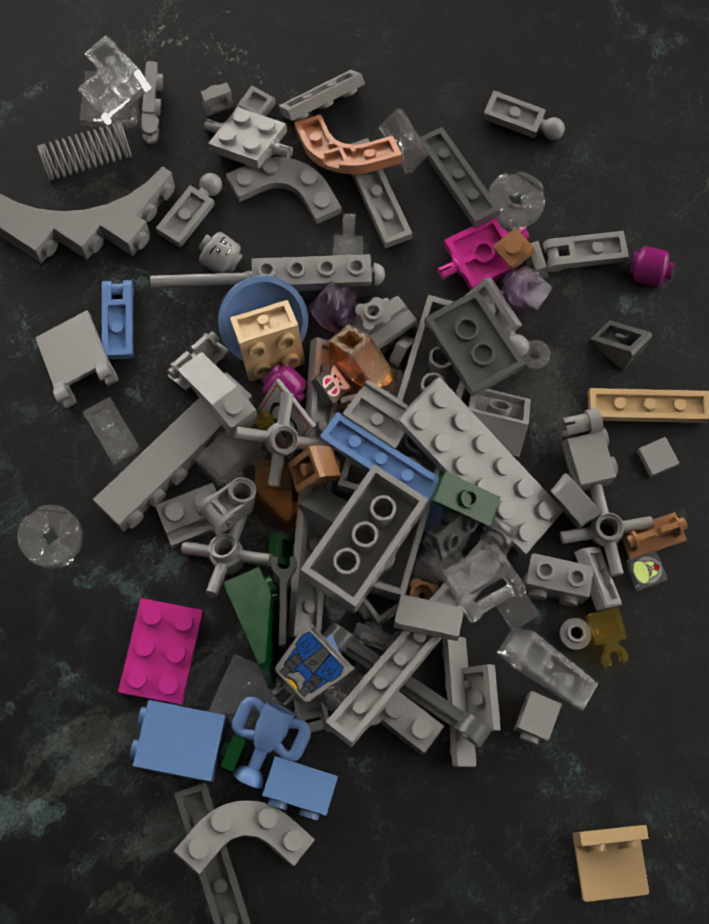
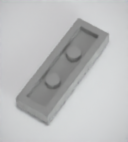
(322, 95)

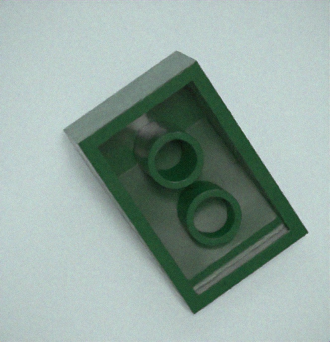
(256, 609)

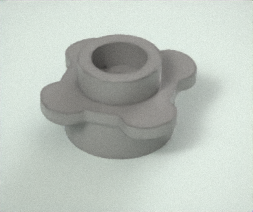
(372, 322)

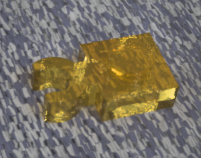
(608, 630)

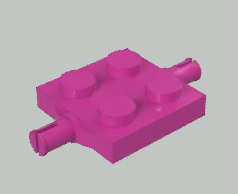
(474, 254)

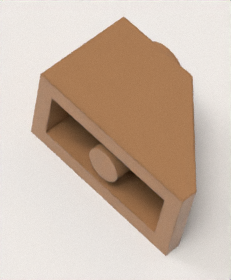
(314, 467)

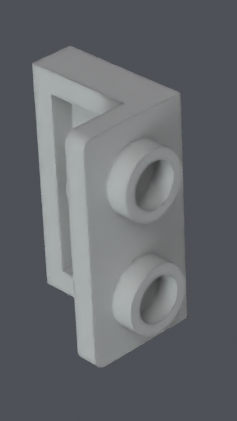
(558, 579)

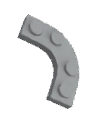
(289, 175)
(247, 820)

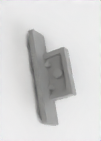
(471, 691)

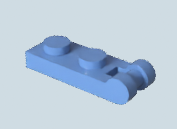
(117, 320)

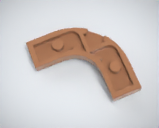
(342, 157)

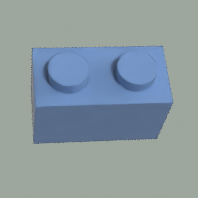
(299, 787)

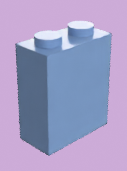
(178, 741)

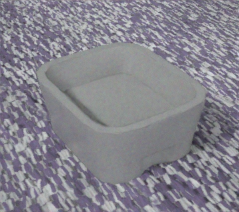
(574, 501)

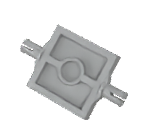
(248, 138)

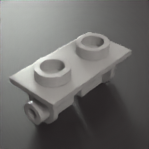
(208, 345)

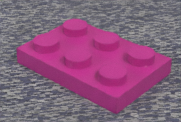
(161, 652)

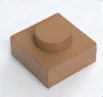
(514, 249)

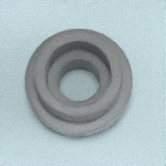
(566, 637)

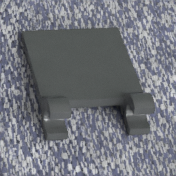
(283, 580)

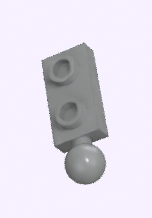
(521, 117)
(189, 210)
(502, 312)

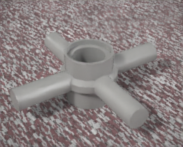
(268, 438)
(617, 525)
(226, 563)

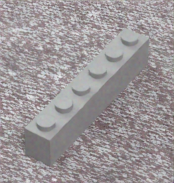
(161, 465)

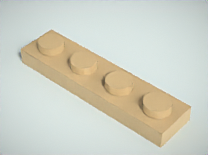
(650, 405)

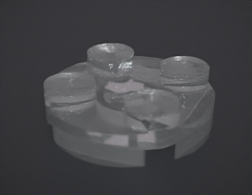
(532, 199)
(40, 522)

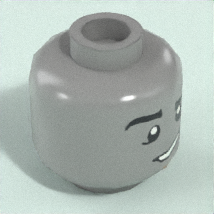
(219, 253)

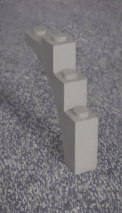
(84, 231)

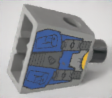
(309, 667)

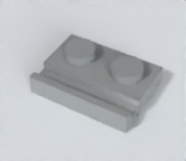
(377, 412)
(181, 518)

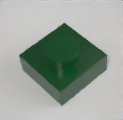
(282, 546)
(232, 753)

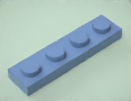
(368, 450)

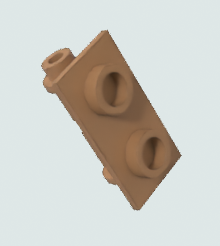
(665, 533)

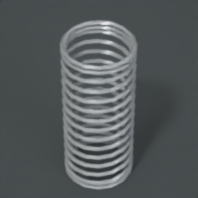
(116, 130)

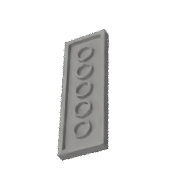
(467, 449)

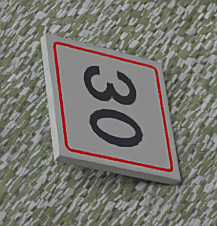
(299, 418)

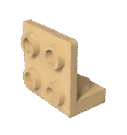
(268, 339)
(611, 862)

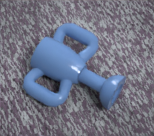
(267, 736)

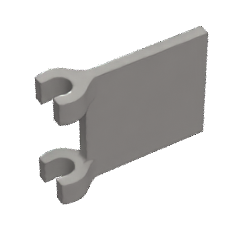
(73, 353)

